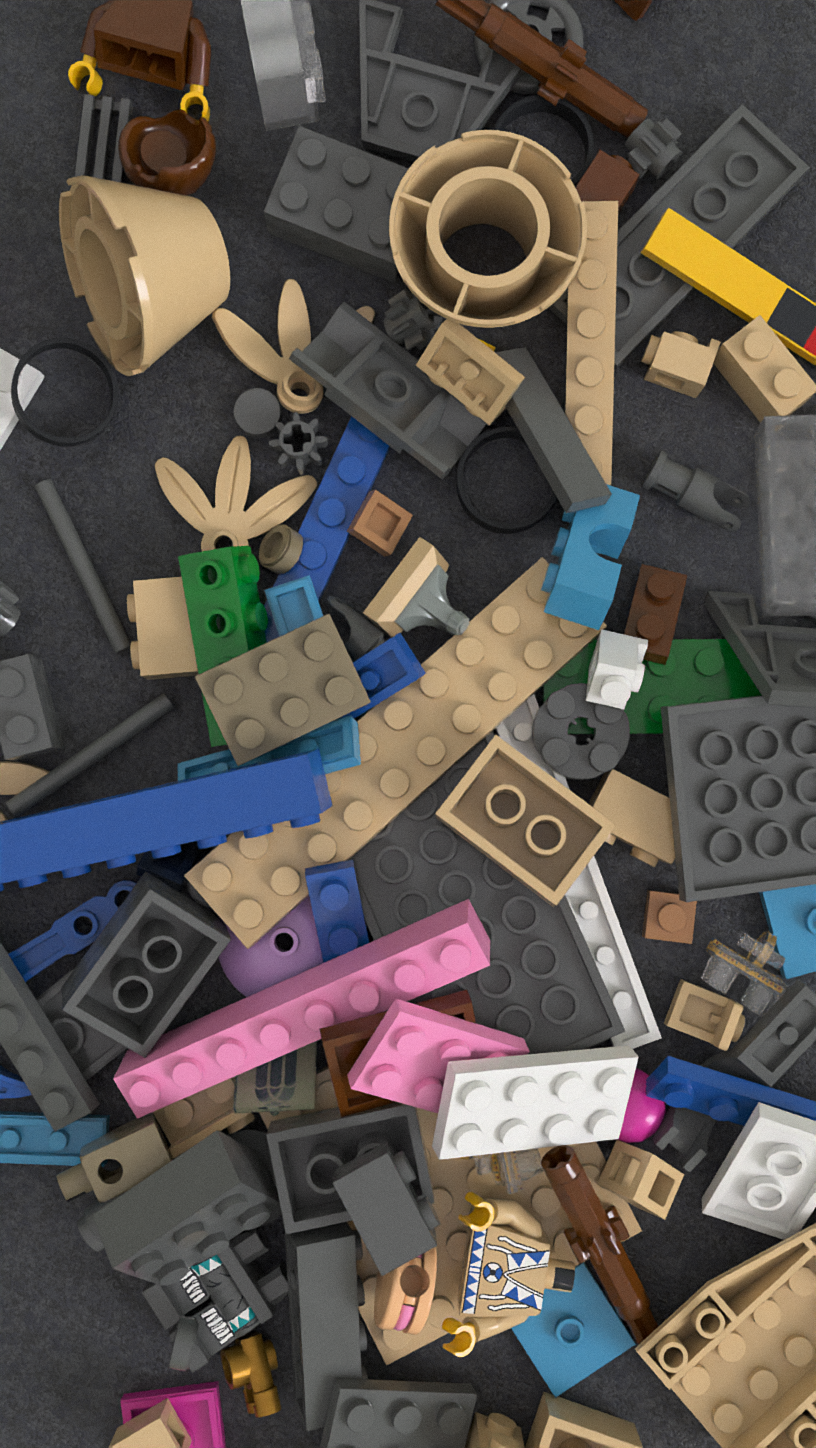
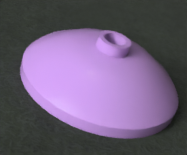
(265, 962)

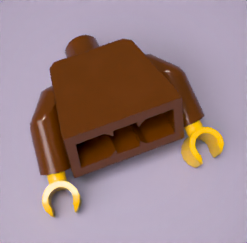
(148, 42)

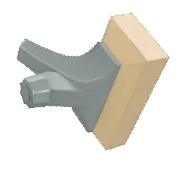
(416, 595)

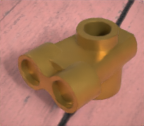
(250, 1366)

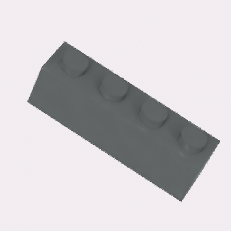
(324, 1315)

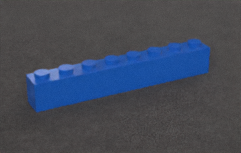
(163, 818)

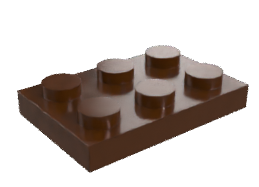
(348, 1039)

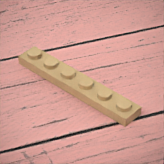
(592, 337)

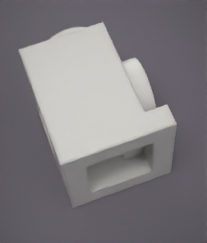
(615, 669)

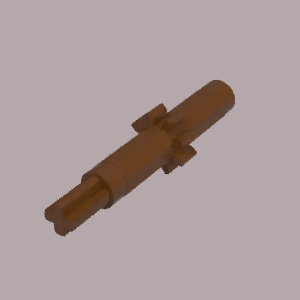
(557, 68)
(598, 1236)

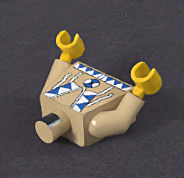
(502, 1272)

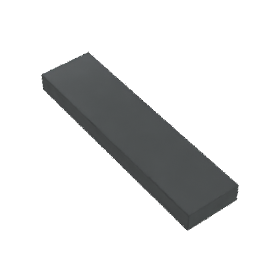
(553, 438)

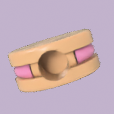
(406, 1294)

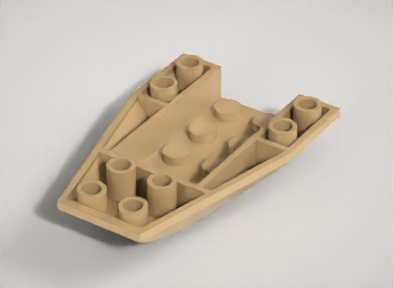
(747, 1349)

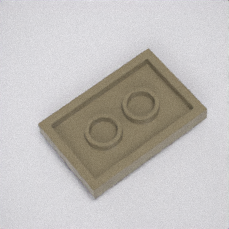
(282, 689)

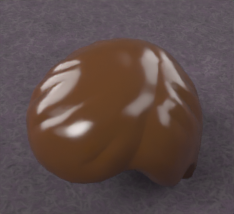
(168, 152)

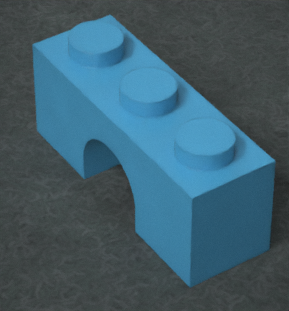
(582, 581)

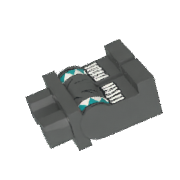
(224, 1295)

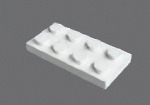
(533, 1101)

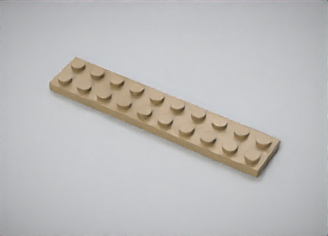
(403, 751)

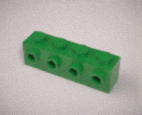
(222, 610)

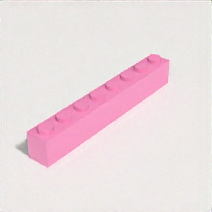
(294, 1010)

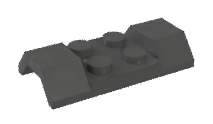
(388, 392)

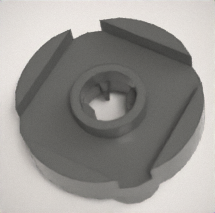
(560, 749)

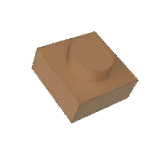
(379, 523)
(668, 917)

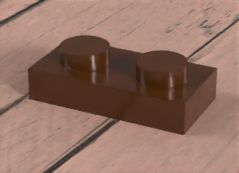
(656, 610)

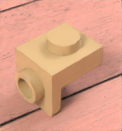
(705, 1015)

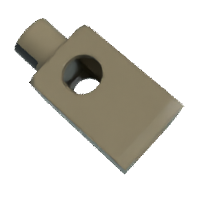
(135, 1145)

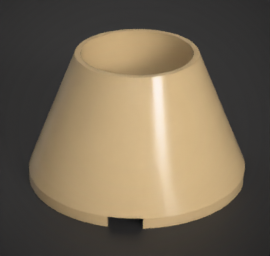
(495, 182)
(144, 264)

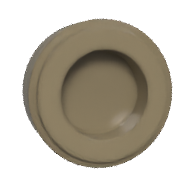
(280, 549)

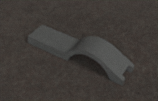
(758, 1057)

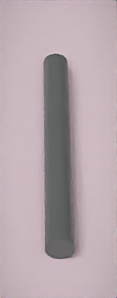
(83, 566)
(89, 755)

